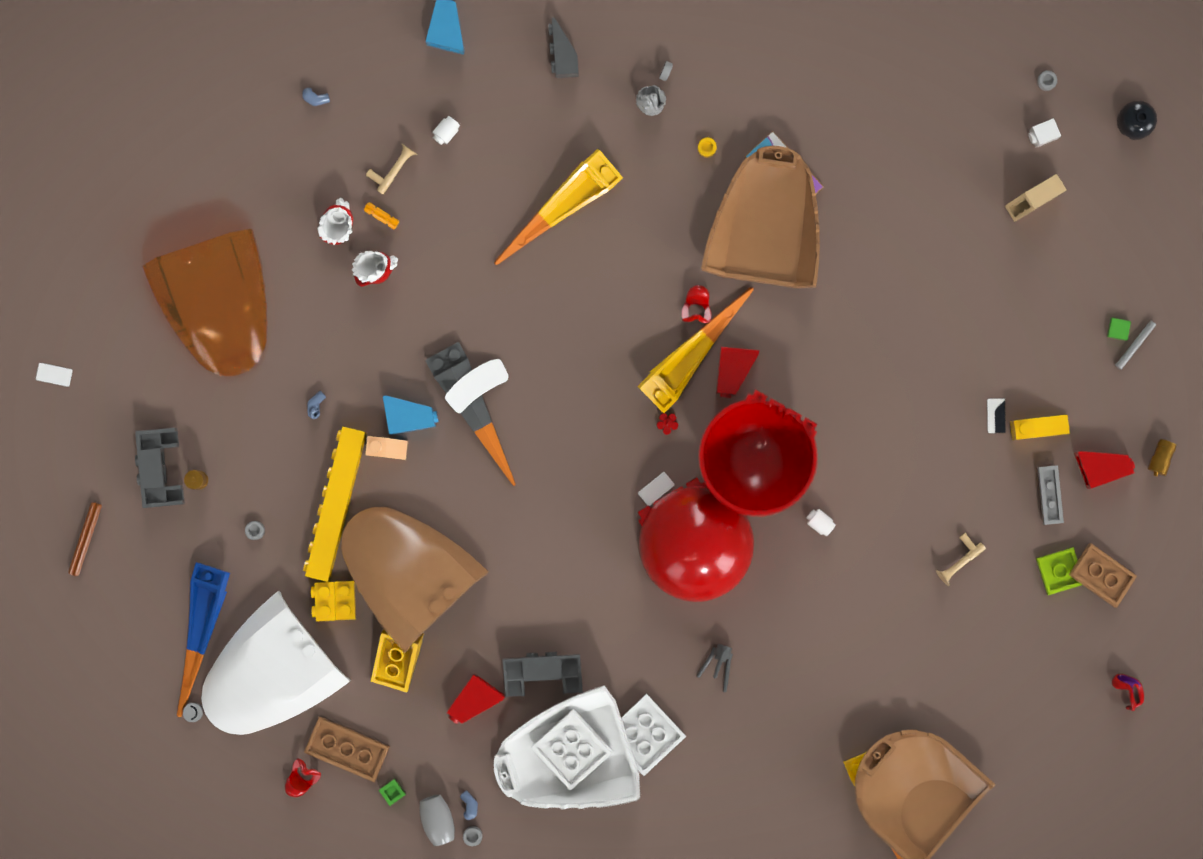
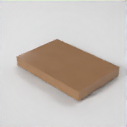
(1102, 575)

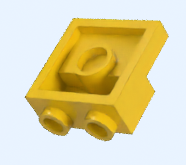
(334, 601)

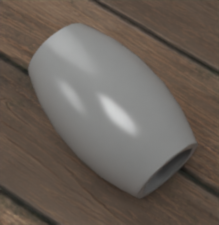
(437, 820)

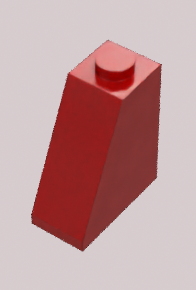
(733, 369)
(1103, 467)
(473, 700)

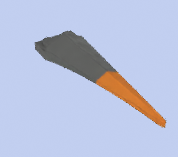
(448, 368)

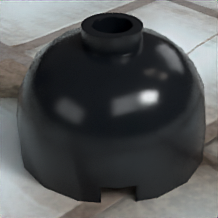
(1137, 120)

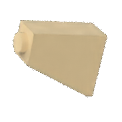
(1035, 197)

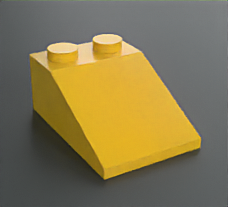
(392, 665)

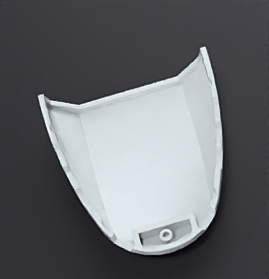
(268, 673)
(531, 782)

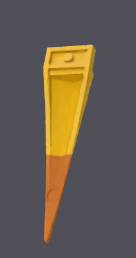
(584, 185)
(671, 375)

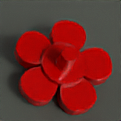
(667, 423)

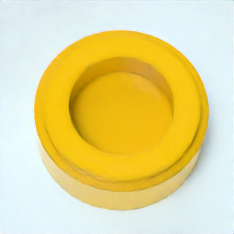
(707, 147)

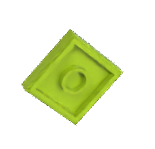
(1056, 569)

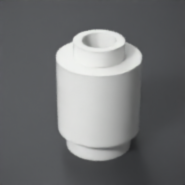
(445, 130)
(820, 522)

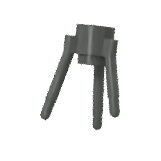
(721, 654)

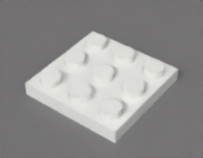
(650, 733)
(572, 749)

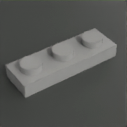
(1050, 495)

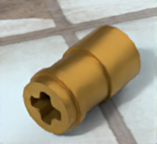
(1161, 460)
(196, 479)

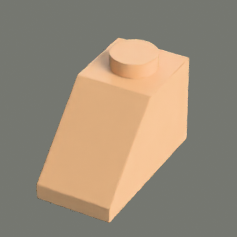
(386, 447)

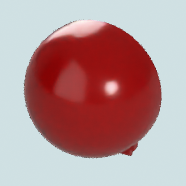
(758, 456)
(694, 544)

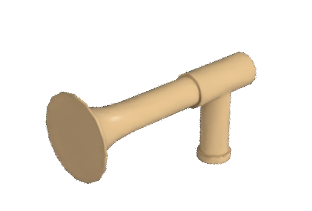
(385, 183)
(974, 552)

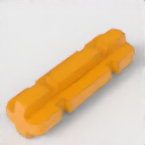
(381, 215)

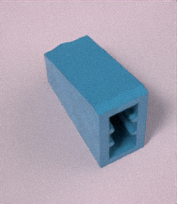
(445, 28)
(408, 416)

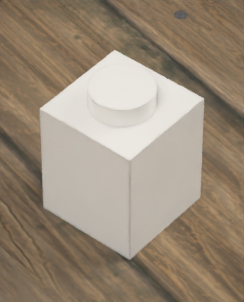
(1044, 133)

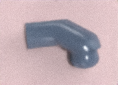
(313, 98)
(313, 407)
(471, 805)

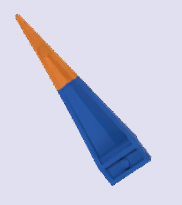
(206, 600)

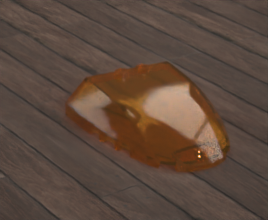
(215, 300)

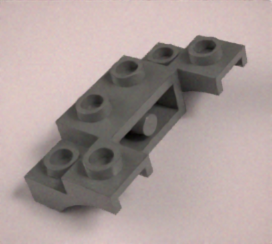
(542, 668)

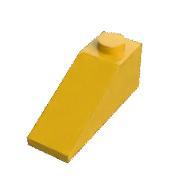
(1039, 427)

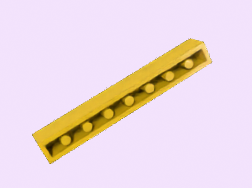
(335, 504)

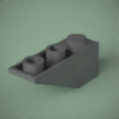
(565, 56)

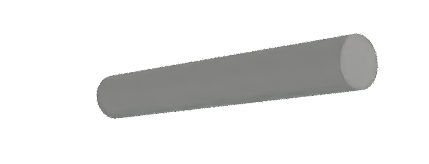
(1135, 345)

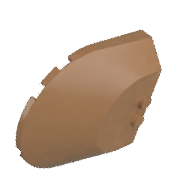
(916, 791)

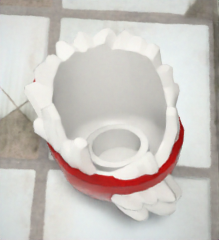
(336, 223)
(373, 267)

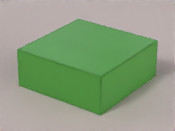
(1118, 329)
(392, 792)

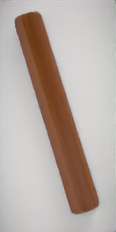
(85, 539)

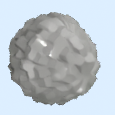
(651, 100)

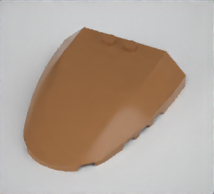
(767, 223)
(405, 570)

